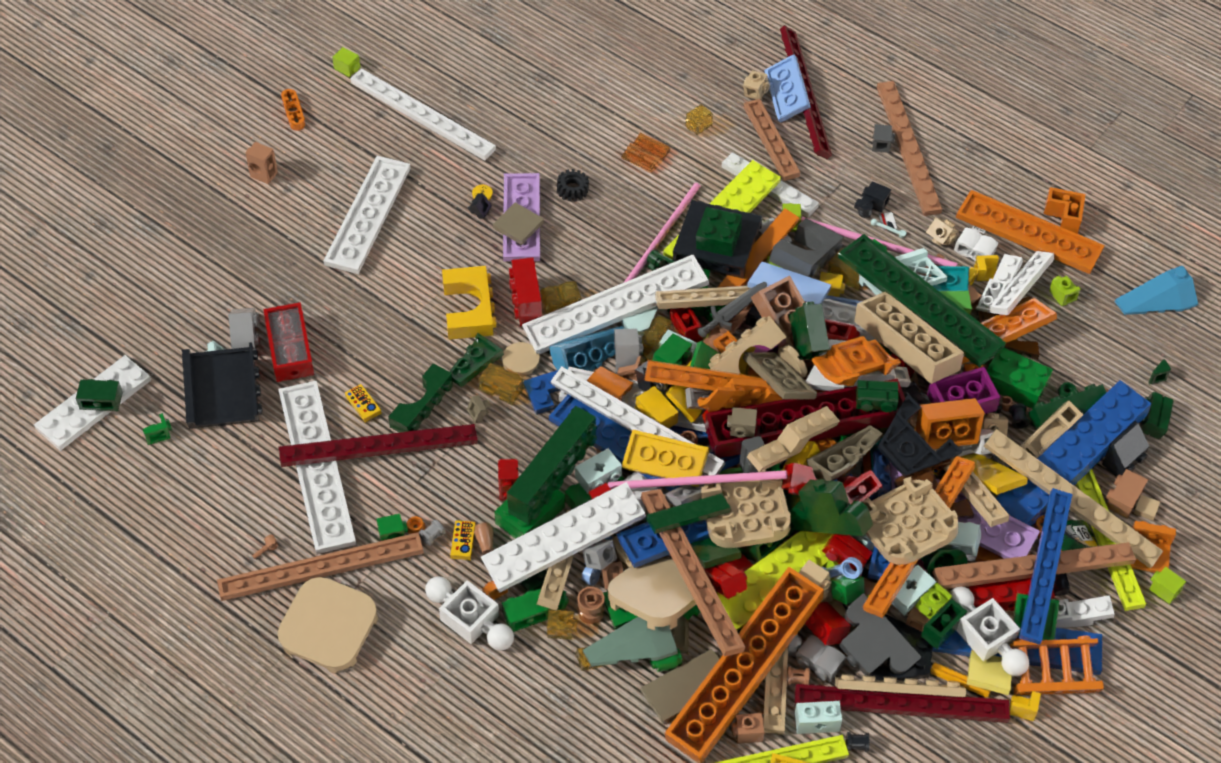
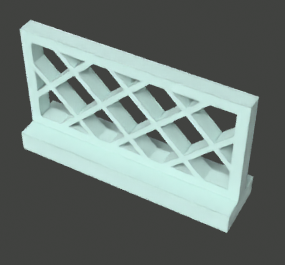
(915, 261)

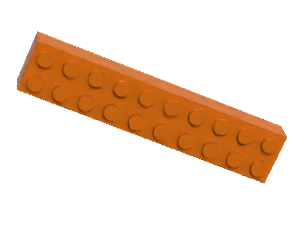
(739, 675)

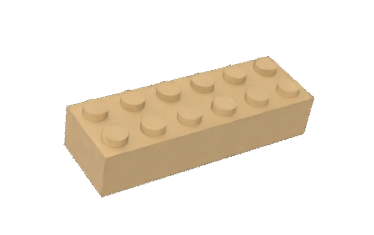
(909, 337)

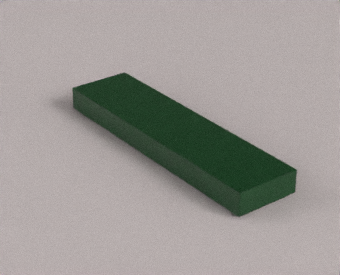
(688, 513)

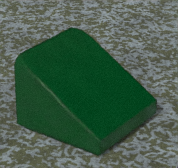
(1160, 373)

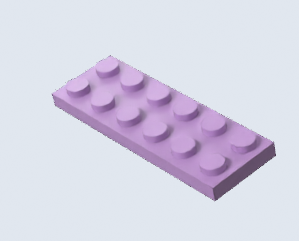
(524, 190)

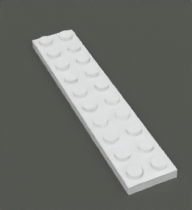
(613, 304)
(318, 481)

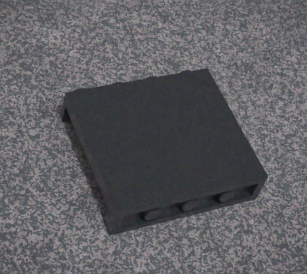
(711, 261)
(221, 387)

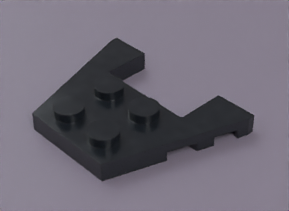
(907, 449)
(921, 668)

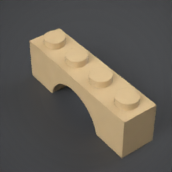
(764, 334)
(1052, 429)

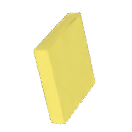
(988, 674)

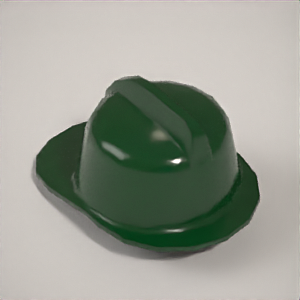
(943, 558)

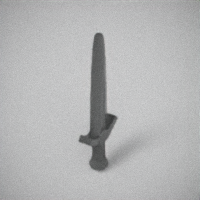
(727, 313)

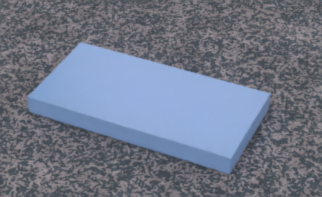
(787, 88)
(808, 287)

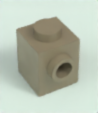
(742, 422)

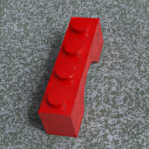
(800, 474)

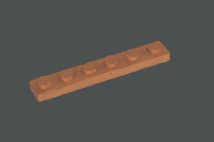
(771, 140)

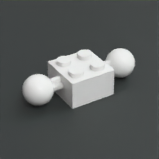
(469, 612)
(990, 631)

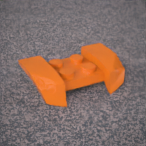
(852, 359)
(739, 394)

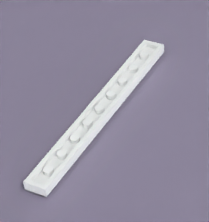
(423, 114)
(621, 412)

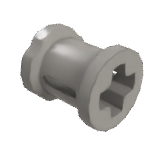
(432, 532)

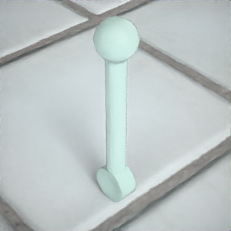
(902, 233)

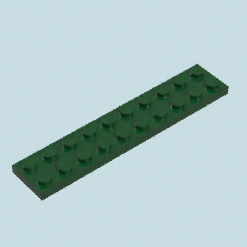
(922, 299)

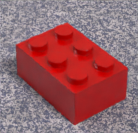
(526, 291)

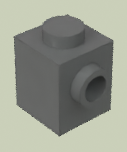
(882, 138)

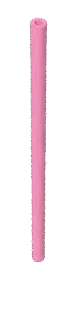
(892, 247)
(639, 266)
(702, 479)

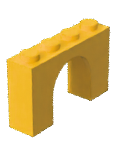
(474, 282)

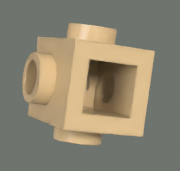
(756, 85)
(942, 231)
(998, 422)

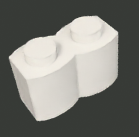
(974, 244)

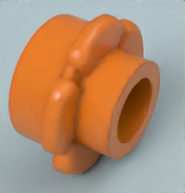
(415, 521)

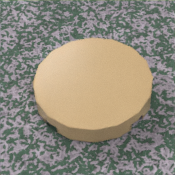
(790, 356)
(520, 359)

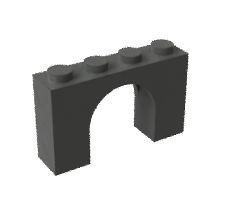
(807, 262)

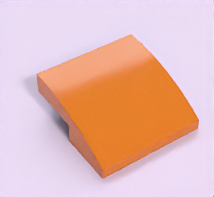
(610, 382)

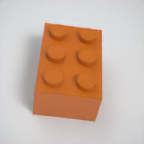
(952, 419)

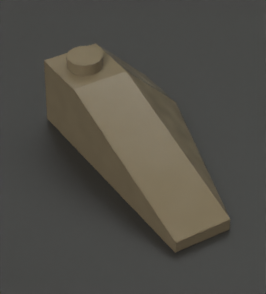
(842, 456)

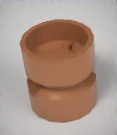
(590, 605)

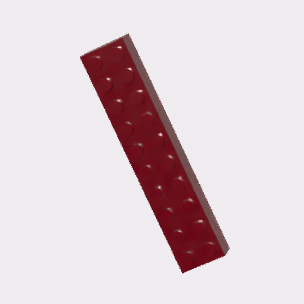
(775, 415)

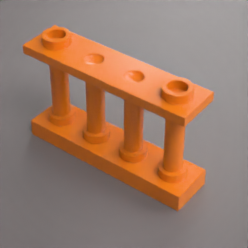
(1068, 684)

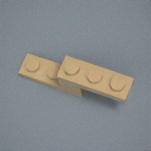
(793, 439)

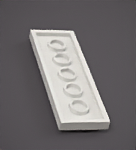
(69, 422)

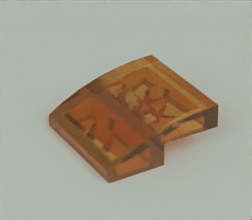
(646, 152)

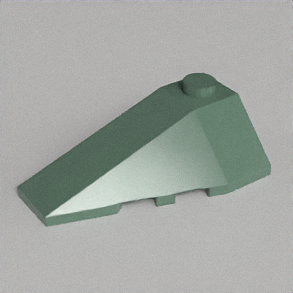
(632, 643)

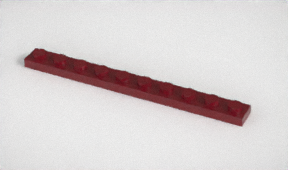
(812, 114)
(377, 445)
(907, 703)

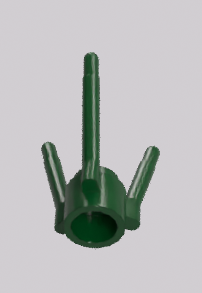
(657, 260)

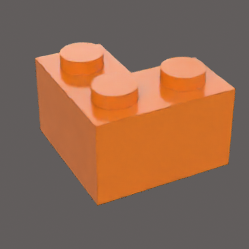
(1067, 206)

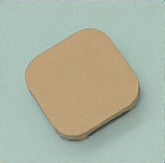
(755, 515)
(910, 522)
(652, 593)
(327, 624)

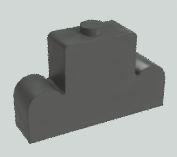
(875, 642)

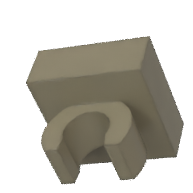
(478, 408)

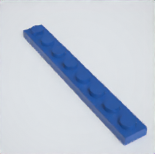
(1045, 566)

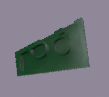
(475, 360)

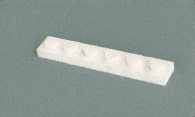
(782, 192)
(1022, 283)

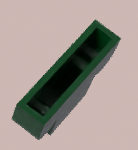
(827, 510)

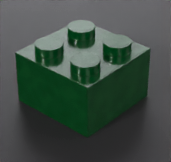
(718, 231)

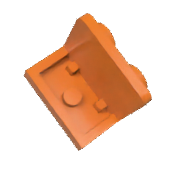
(1159, 535)

